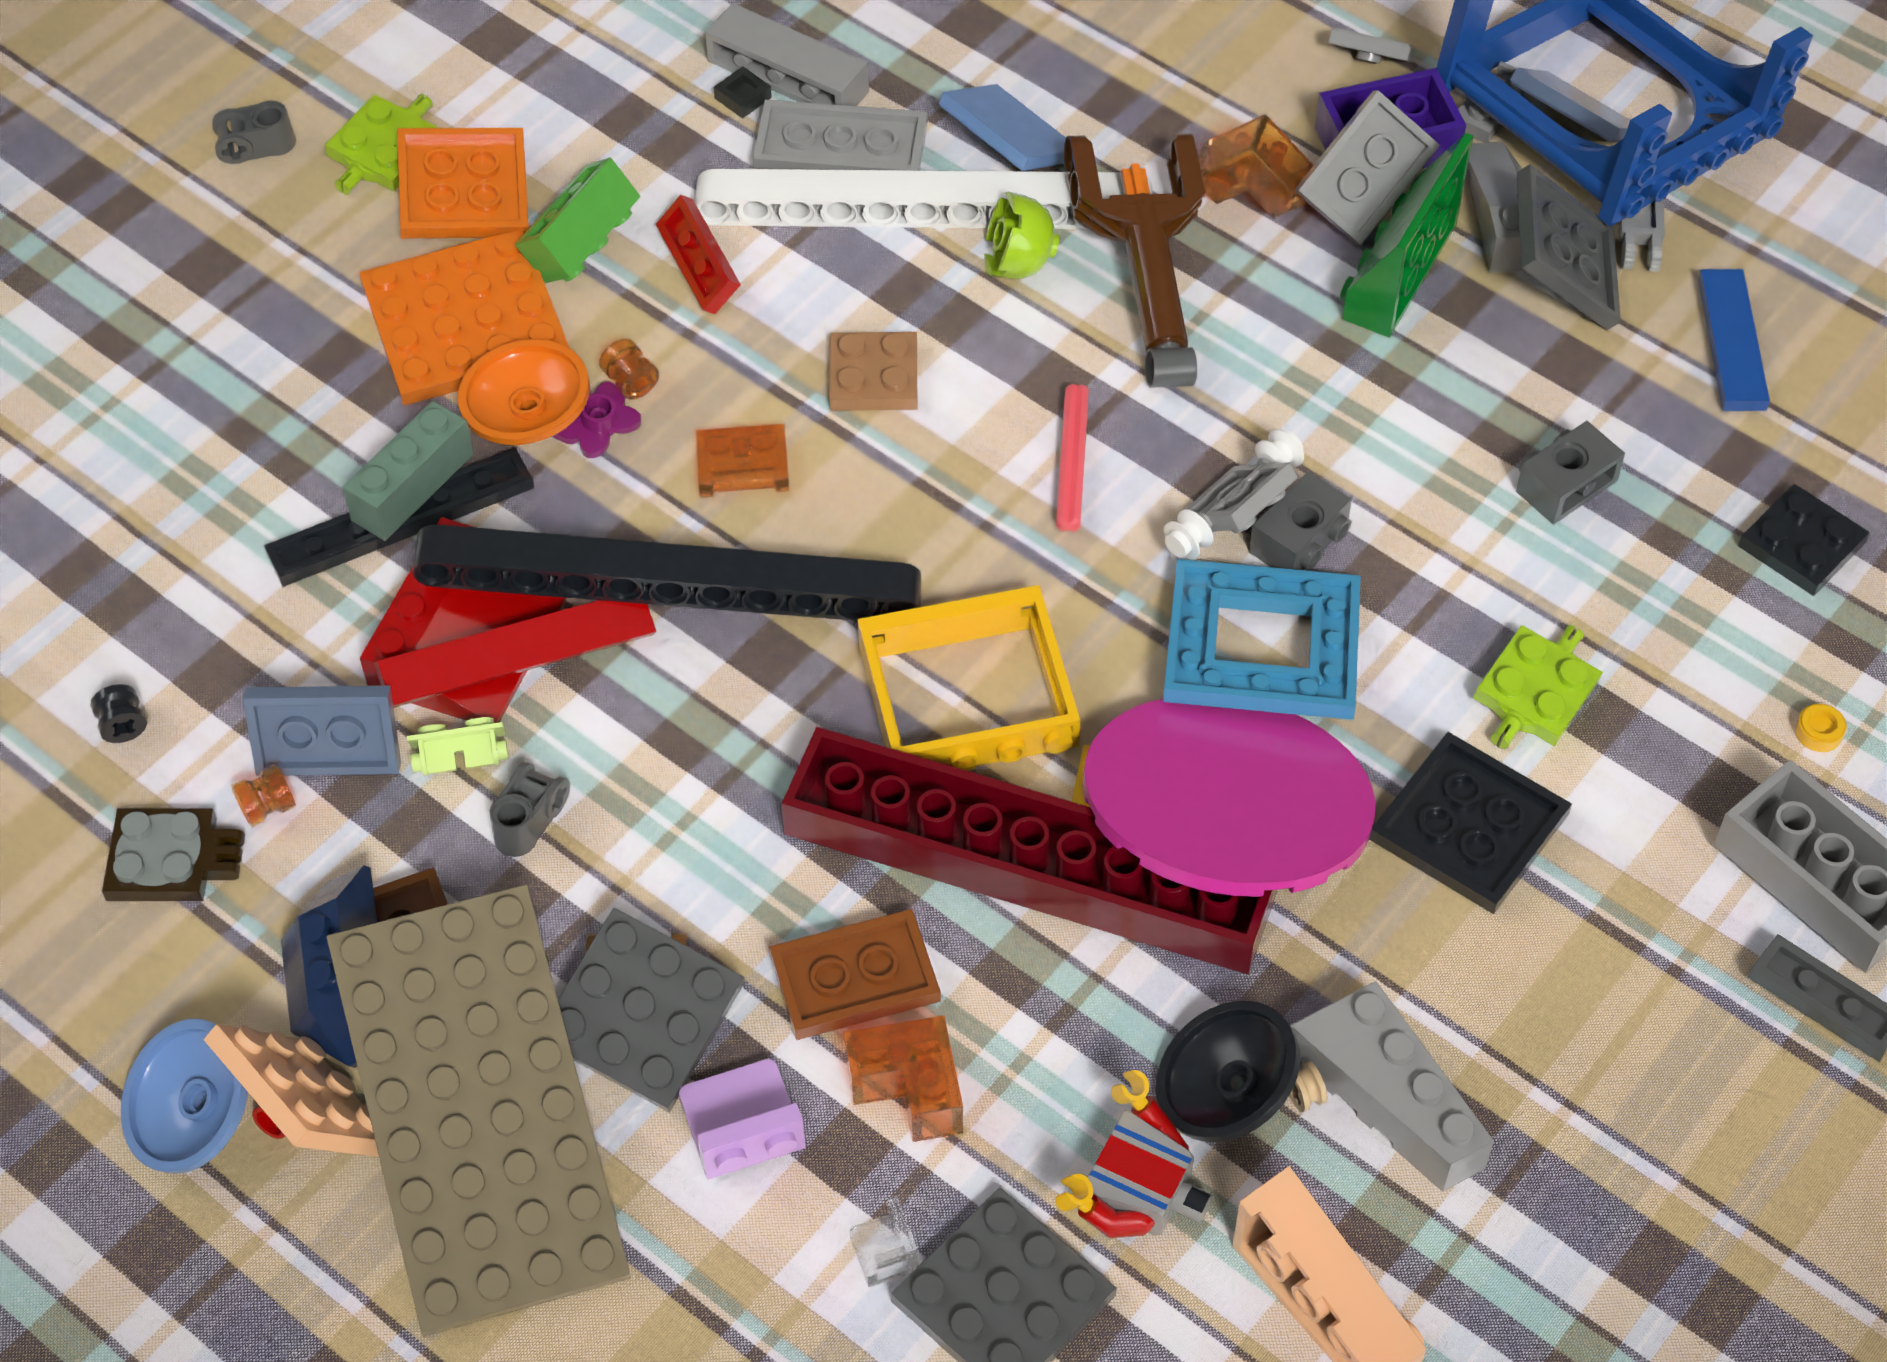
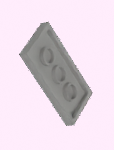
(838, 137)

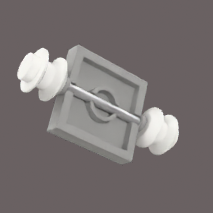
(1237, 496)

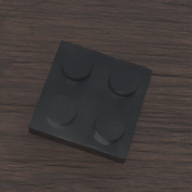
(1803, 539)

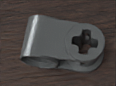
(257, 130)
(532, 803)

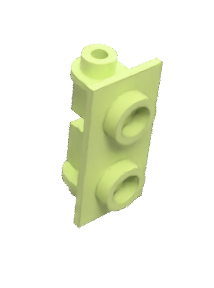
(439, 746)

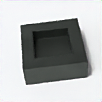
(742, 92)

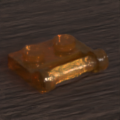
(741, 451)

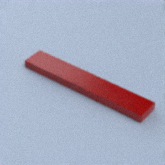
(512, 649)

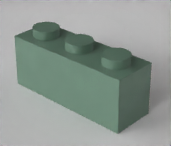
(408, 470)

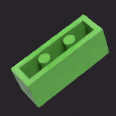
(578, 221)

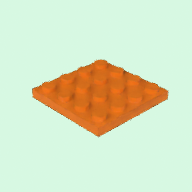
(455, 307)

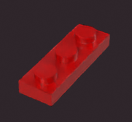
(698, 254)

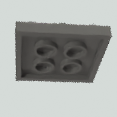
(1567, 247)
(645, 1008)
(1003, 1288)

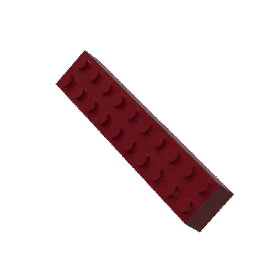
(1007, 847)

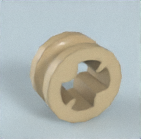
(1308, 1087)

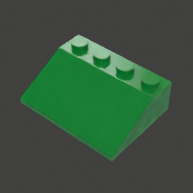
(1407, 243)

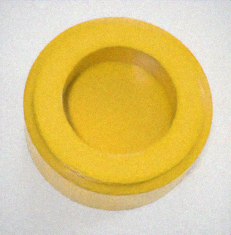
(1820, 727)

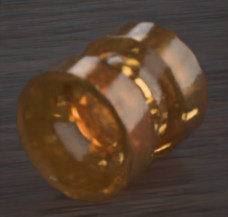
(629, 369)
(273, 790)

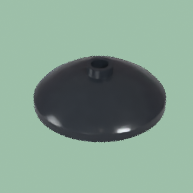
(1228, 1071)

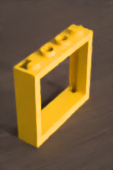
(962, 622)

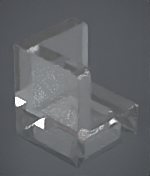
(885, 1245)

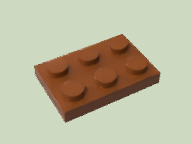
(854, 974)

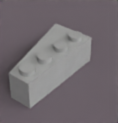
(1394, 1085)

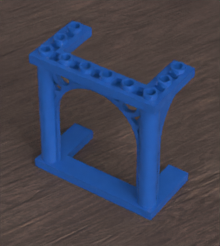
(1640, 164)

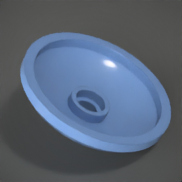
(180, 1100)

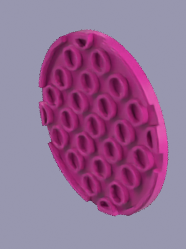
(1229, 797)

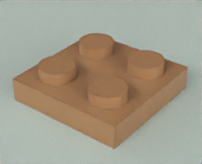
(873, 371)

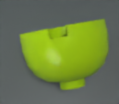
(1020, 237)

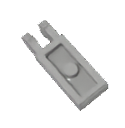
(1643, 229)

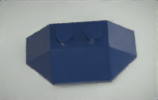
(309, 972)

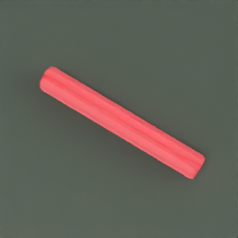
(1072, 458)

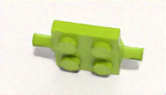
(370, 141)
(1537, 686)

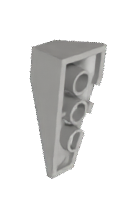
(1494, 193)

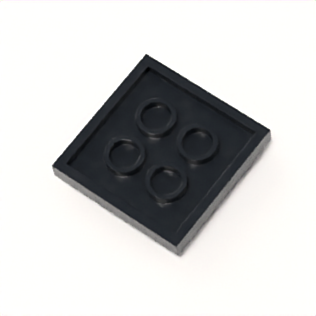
(1470, 822)

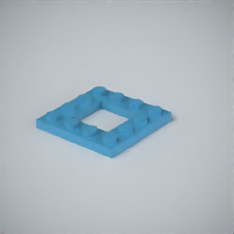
(1320, 690)

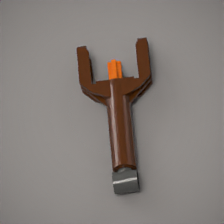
(1145, 226)

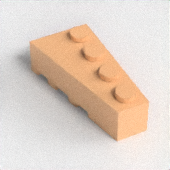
(1319, 1276)

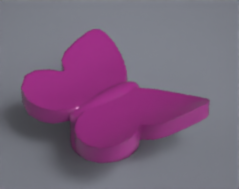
(601, 417)

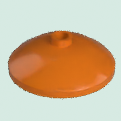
(524, 392)

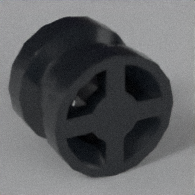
(118, 713)

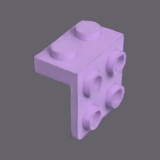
(742, 1118)

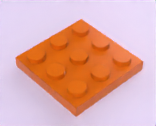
(461, 182)

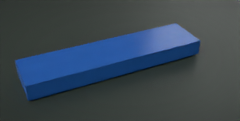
(1733, 340)

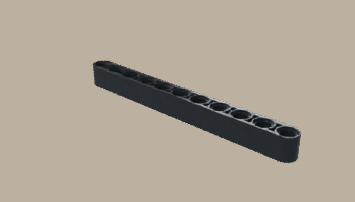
(662, 573)

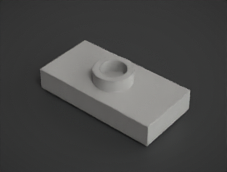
(1371, 47)

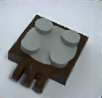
(169, 854)

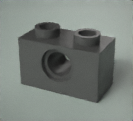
(1569, 471)
(1301, 525)

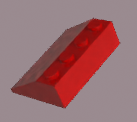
(434, 615)

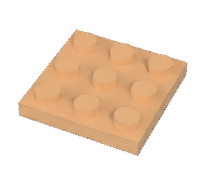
(296, 1089)

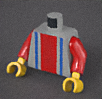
(1138, 1173)

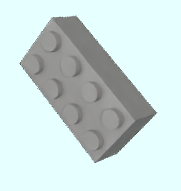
(1814, 860)

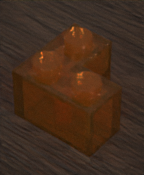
(1254, 160)
(911, 1063)

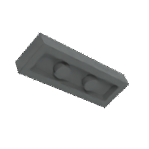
(1823, 995)

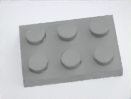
(1367, 167)

